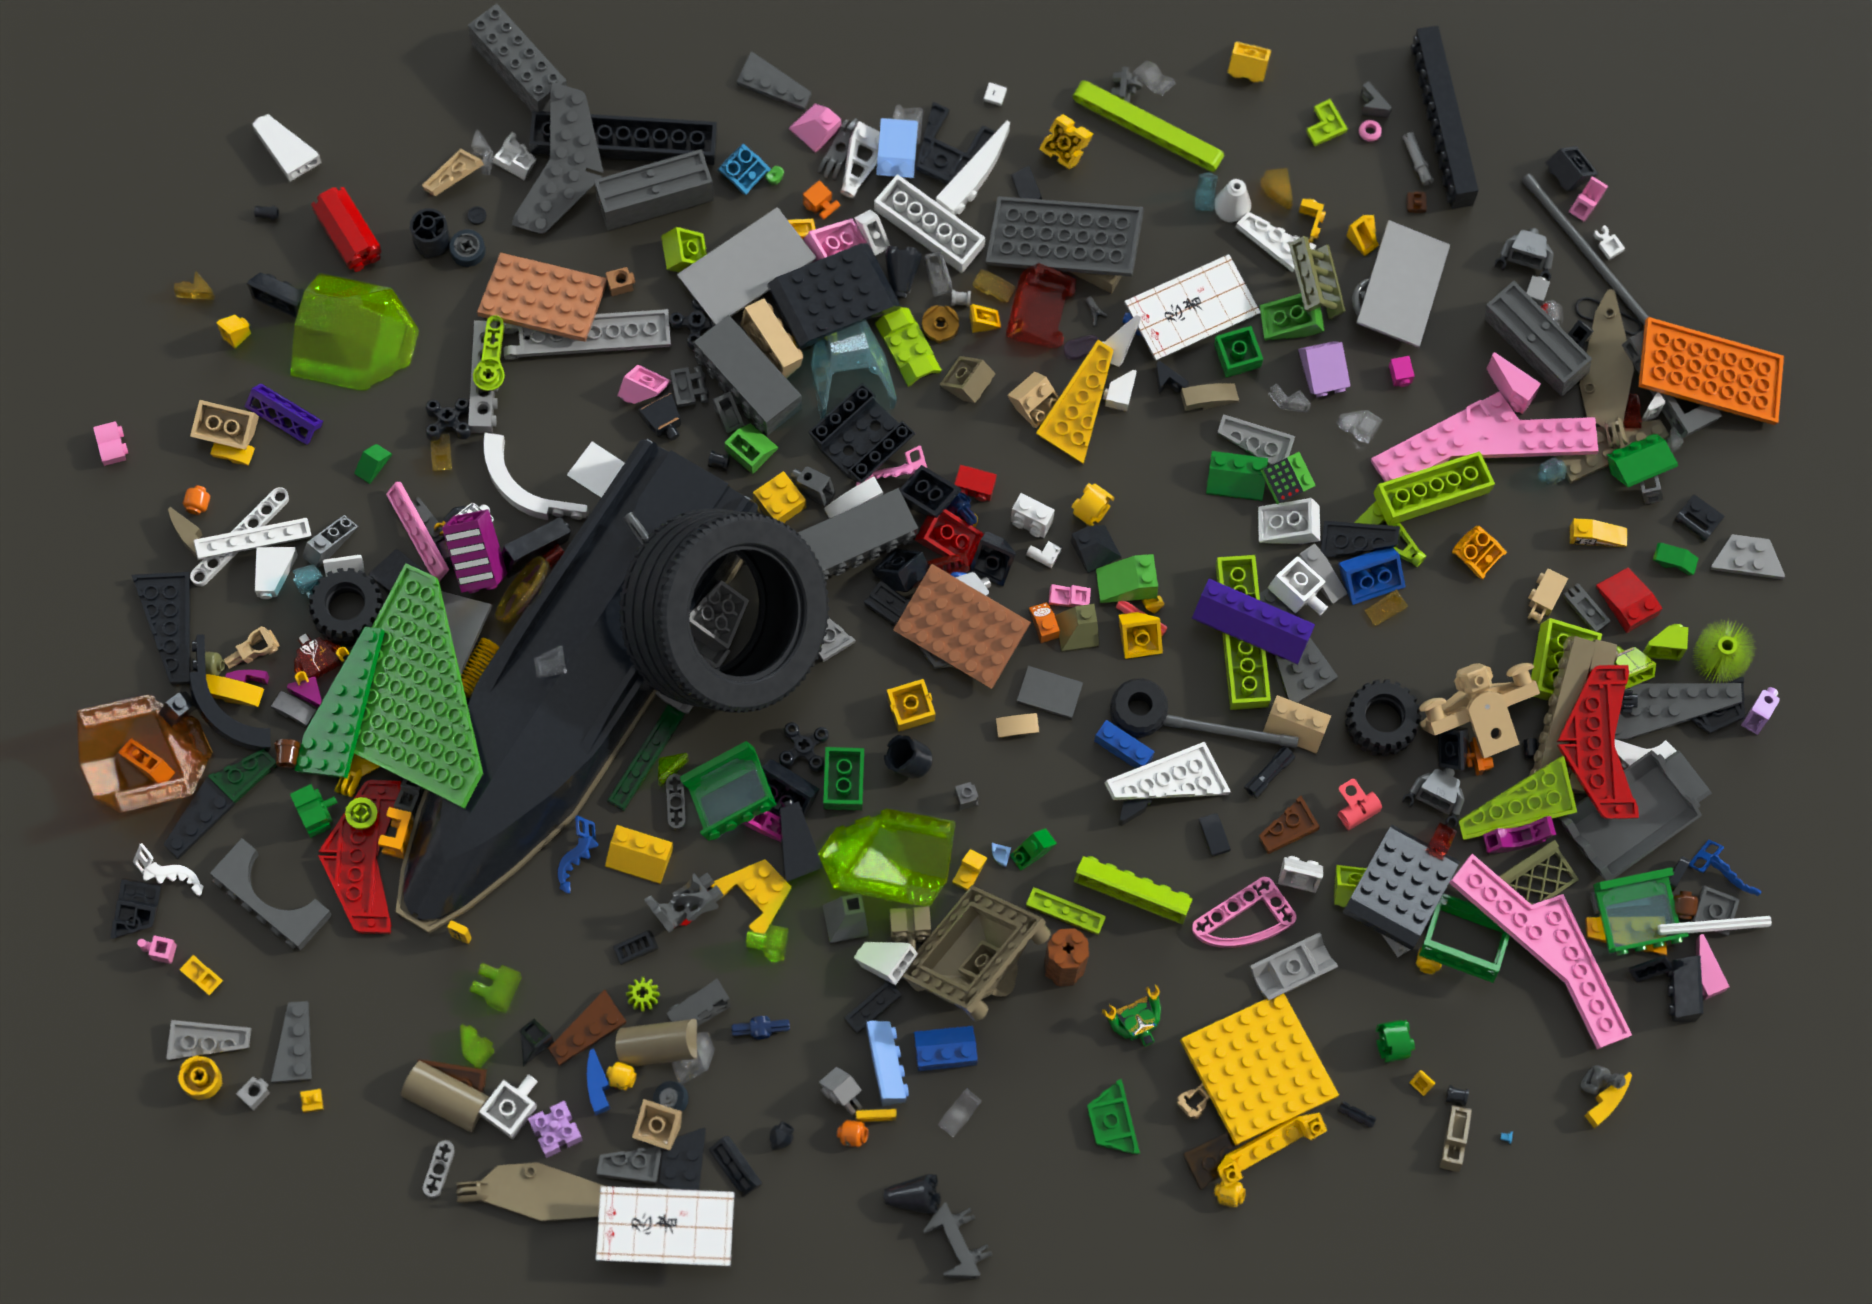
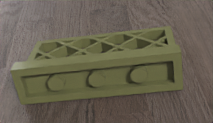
(1533, 860)

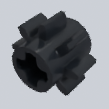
(1629, 701)

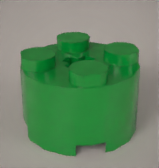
(1394, 1041)

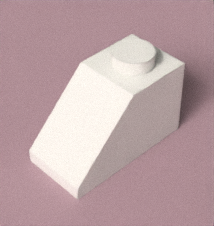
(872, 231)
(1120, 391)

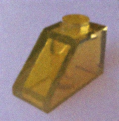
(1278, 186)

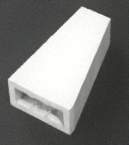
(288, 150)

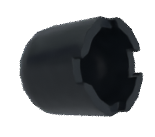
(908, 756)

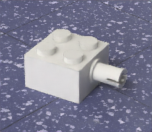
(1298, 587)
(510, 1107)

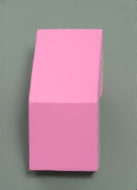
(1588, 199)

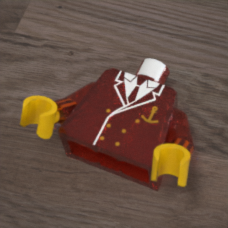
(316, 658)

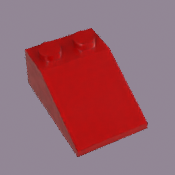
(949, 536)
(1629, 599)

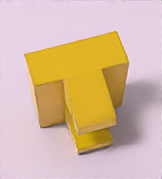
(311, 1100)

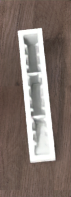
(973, 175)

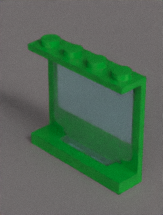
(729, 790)
(1634, 909)

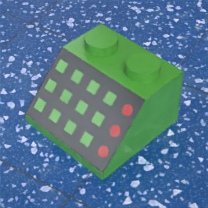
(1288, 478)

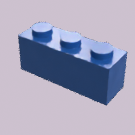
(1123, 745)

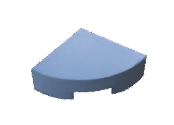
(1000, 854)

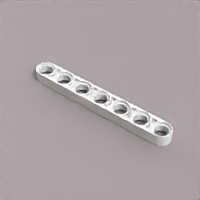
(256, 514)

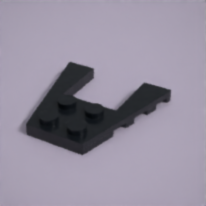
(941, 159)

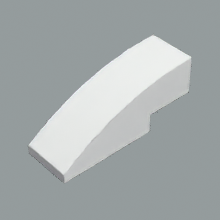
(856, 496)

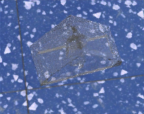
(551, 663)

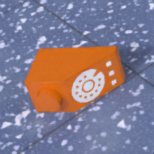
(1044, 622)

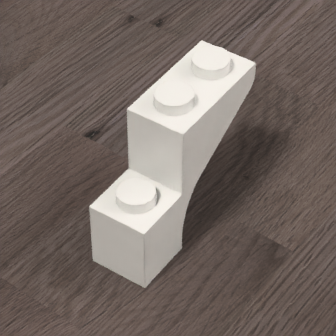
(1630, 753)

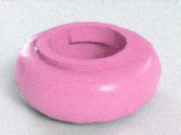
(1369, 137)

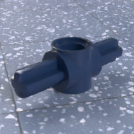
(961, 508)
(760, 1027)

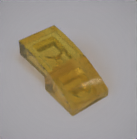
(994, 285)
(441, 453)

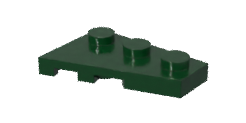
(244, 775)

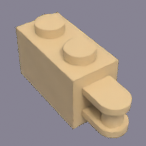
(1547, 594)

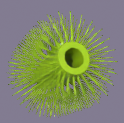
(1724, 651)

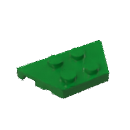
(1112, 1120)

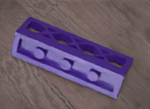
(287, 408)

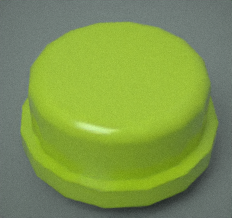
(361, 813)

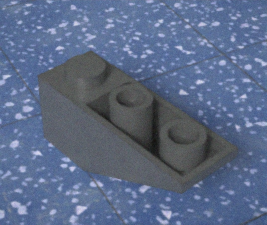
(328, 541)

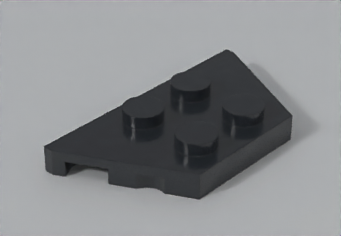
(1719, 719)
(683, 1163)

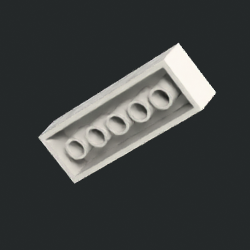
(929, 223)

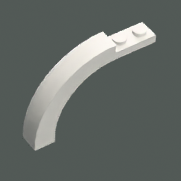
(517, 496)

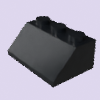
(276, 293)
(787, 786)
(1685, 989)

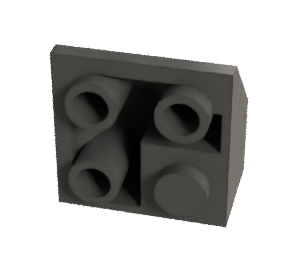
(845, 918)

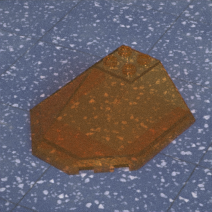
(115, 780)

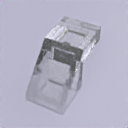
(1153, 78)
(481, 148)
(1295, 402)
(960, 1112)

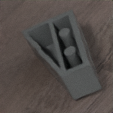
(701, 1005)

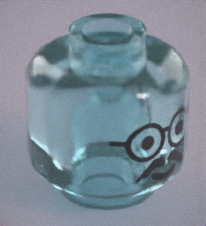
(1552, 471)

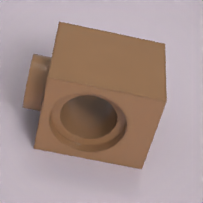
(620, 288)

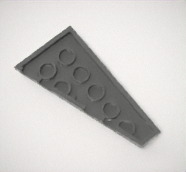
(1312, 670)

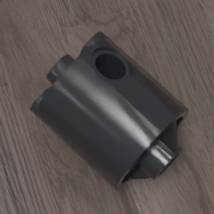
(430, 232)

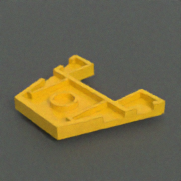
(762, 886)

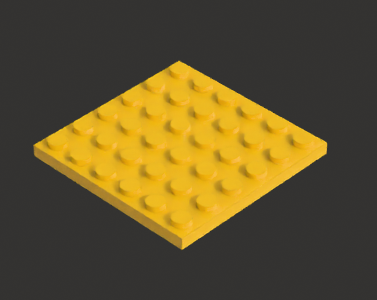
(1259, 1068)

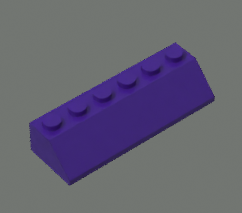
(1253, 621)

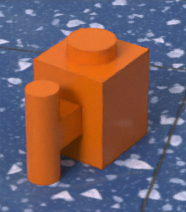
(819, 198)

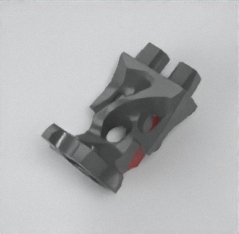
(695, 902)

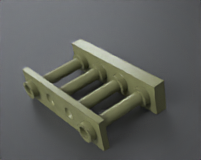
(1308, 279)

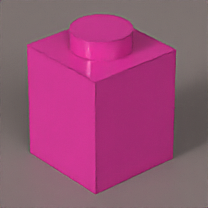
(1401, 371)

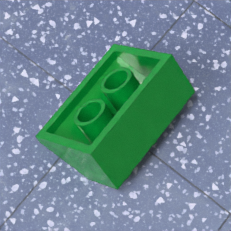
(1641, 460)
(1236, 475)

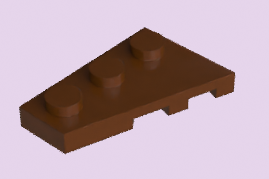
(1289, 827)

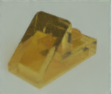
(198, 290)

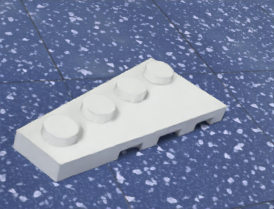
(1269, 238)

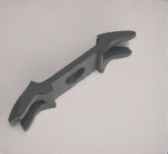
(833, 155)

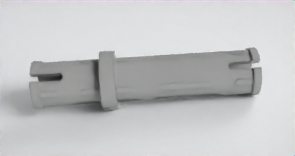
(1421, 165)

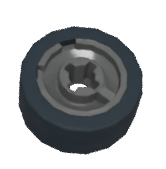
(470, 256)

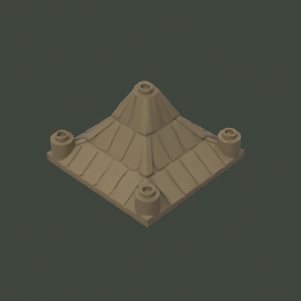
(975, 951)

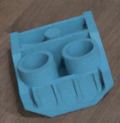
(744, 168)

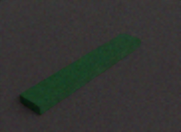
(645, 758)

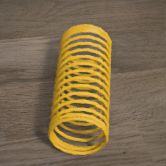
(493, 648)

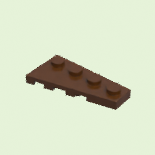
(591, 1026)

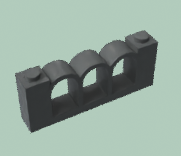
(1684, 423)

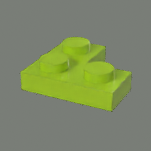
(1330, 123)

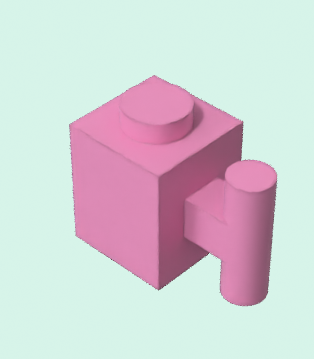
(160, 949)

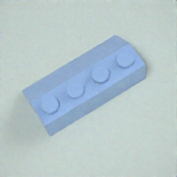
(886, 1063)

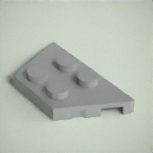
(1749, 557)

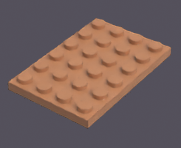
(543, 297)
(962, 626)

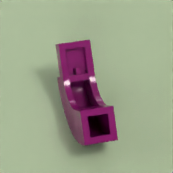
(1521, 837)

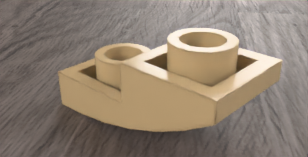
(1017, 725)

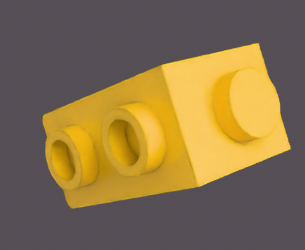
(1314, 209)

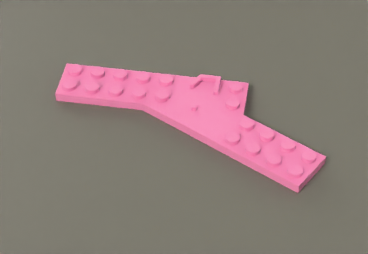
(1492, 430)
(1554, 939)

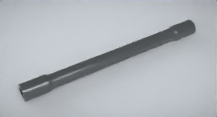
(1282, 740)

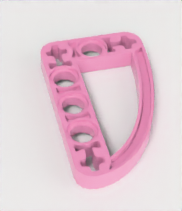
(1266, 896)

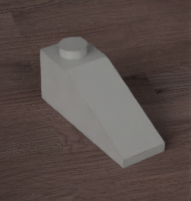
(1315, 559)

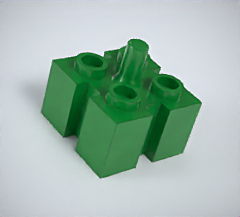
(313, 809)

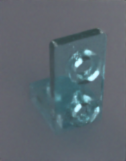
(1206, 192)

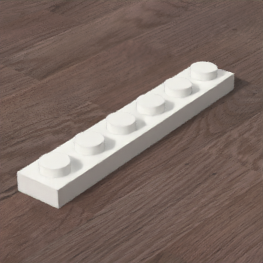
(252, 538)

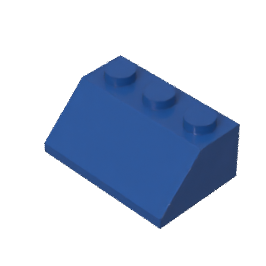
(1372, 574)
(945, 1048)

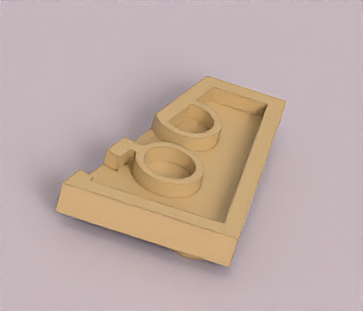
(452, 171)

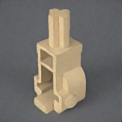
(246, 652)
(1201, 1106)

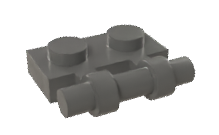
(683, 388)

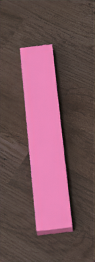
(417, 531)

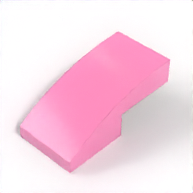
(1069, 596)

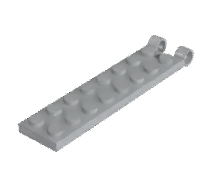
(607, 333)

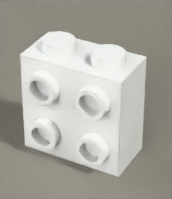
(1032, 516)

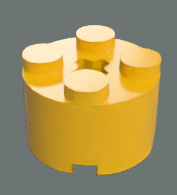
(1092, 504)
(189, 1077)

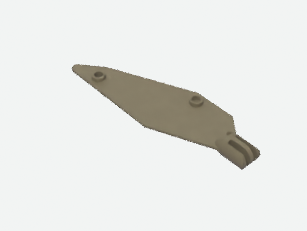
(1611, 371)
(535, 1192)

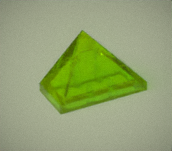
(670, 765)

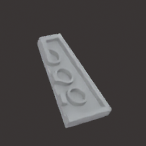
(1257, 439)

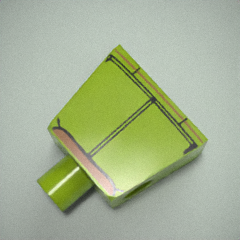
(1640, 666)

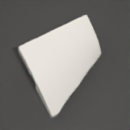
(515, 157)

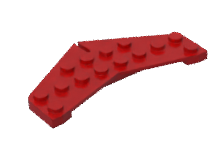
(1594, 754)
(356, 868)

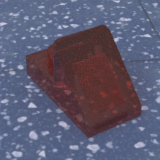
(1442, 838)

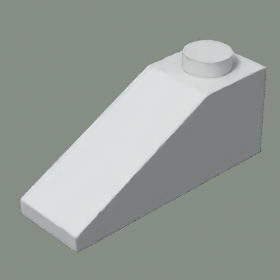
(1121, 339)

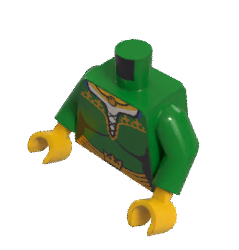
(1137, 1018)

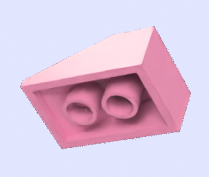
(833, 238)
(1514, 384)

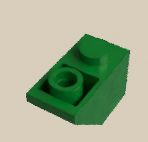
(1033, 848)

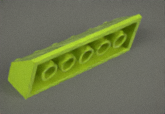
(1133, 890)

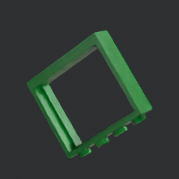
(1455, 958)

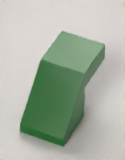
(1671, 556)

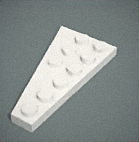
(1177, 775)

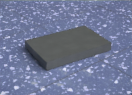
(1049, 692)

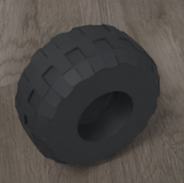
(1139, 690)

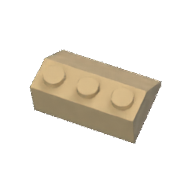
(224, 425)
(1299, 721)

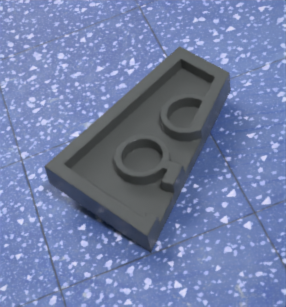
(633, 1166)

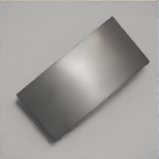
(293, 707)

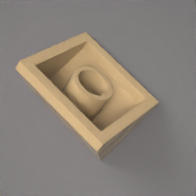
(657, 1124)

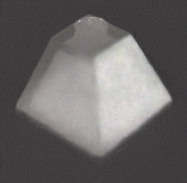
(689, 1069)

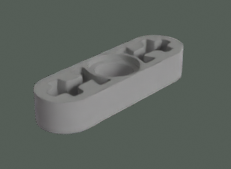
(438, 1153)

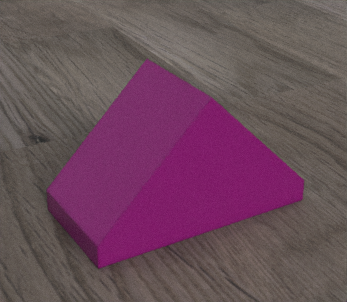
(307, 691)

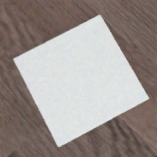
(596, 469)

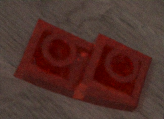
(1632, 414)

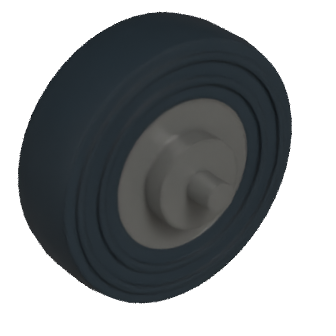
(671, 1095)

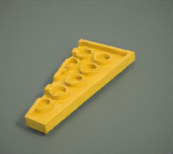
(1074, 413)

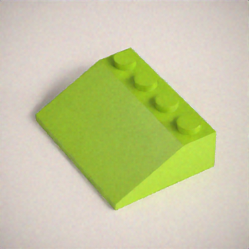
(1550, 651)

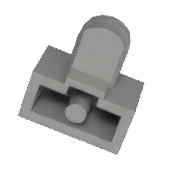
(841, 1088)

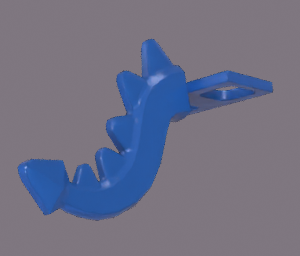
(574, 855)
(1721, 866)

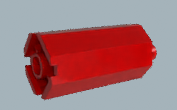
(346, 228)

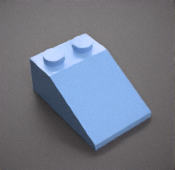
(897, 147)

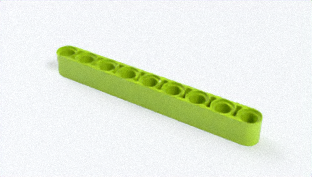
(1148, 126)

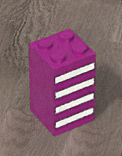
(475, 551)

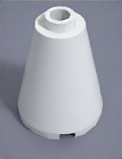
(1233, 201)

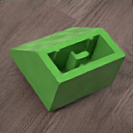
(749, 447)

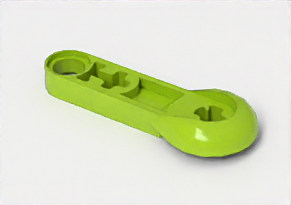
(490, 358)

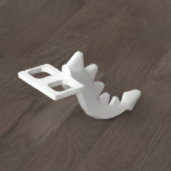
(161, 872)

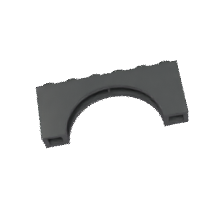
(294, 925)

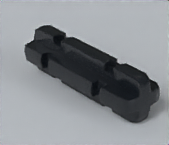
(1357, 1114)

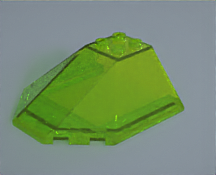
(351, 333)
(891, 856)

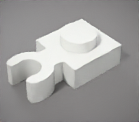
(1609, 244)

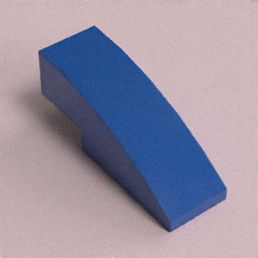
(597, 1084)

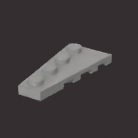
(835, 641)
(197, 1039)

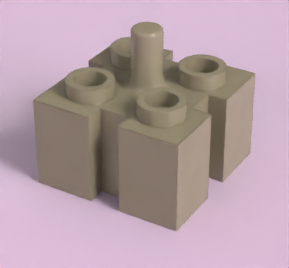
(910, 925)

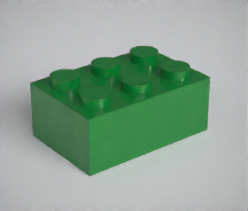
(843, 778)

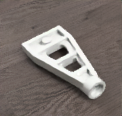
(869, 138)

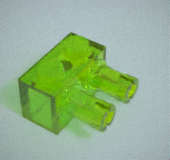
(773, 942)
(503, 988)

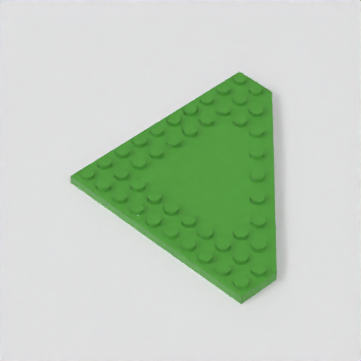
(417, 702)

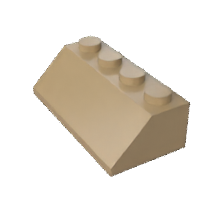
(770, 337)

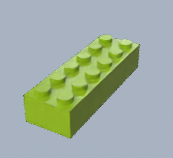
(1433, 488)

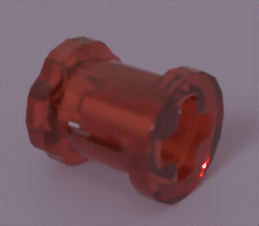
(553, 555)

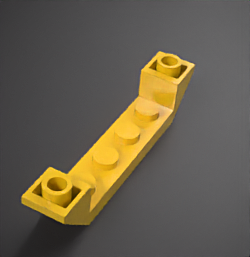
(1267, 1144)

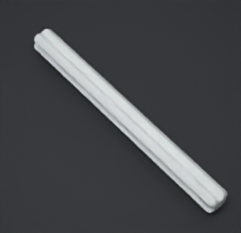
(1714, 925)

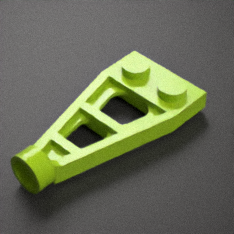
(1374, 516)

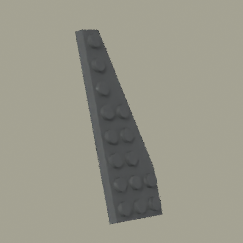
(1673, 704)

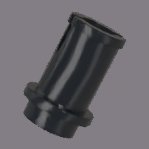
(266, 212)

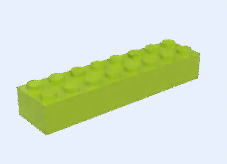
(1244, 662)

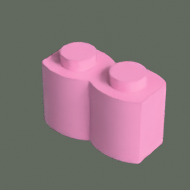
(110, 443)

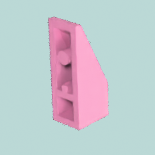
(1712, 977)

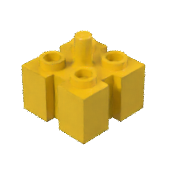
(1066, 141)

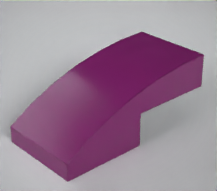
(246, 675)

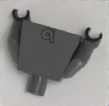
(1529, 250)
(1439, 791)

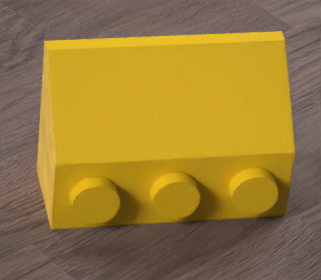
(639, 854)

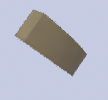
(1209, 396)
(186, 530)
(1455, 1139)

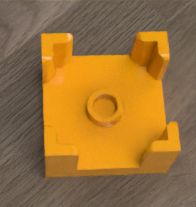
(404, 822)

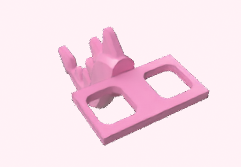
(903, 469)

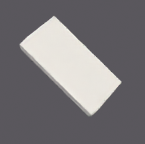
(1654, 408)
(344, 562)

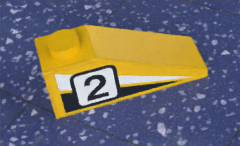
(1597, 533)

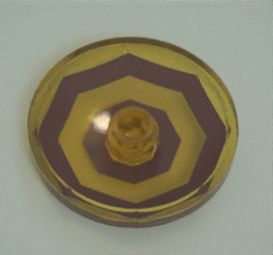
(522, 590)

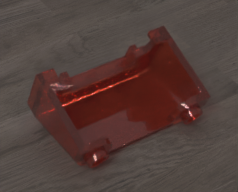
(1040, 306)

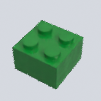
(1238, 351)

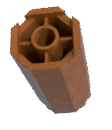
(1066, 957)

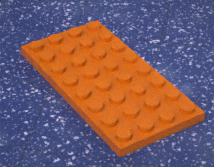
(1711, 371)

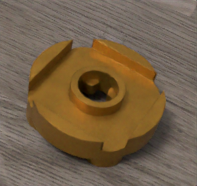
(940, 313)

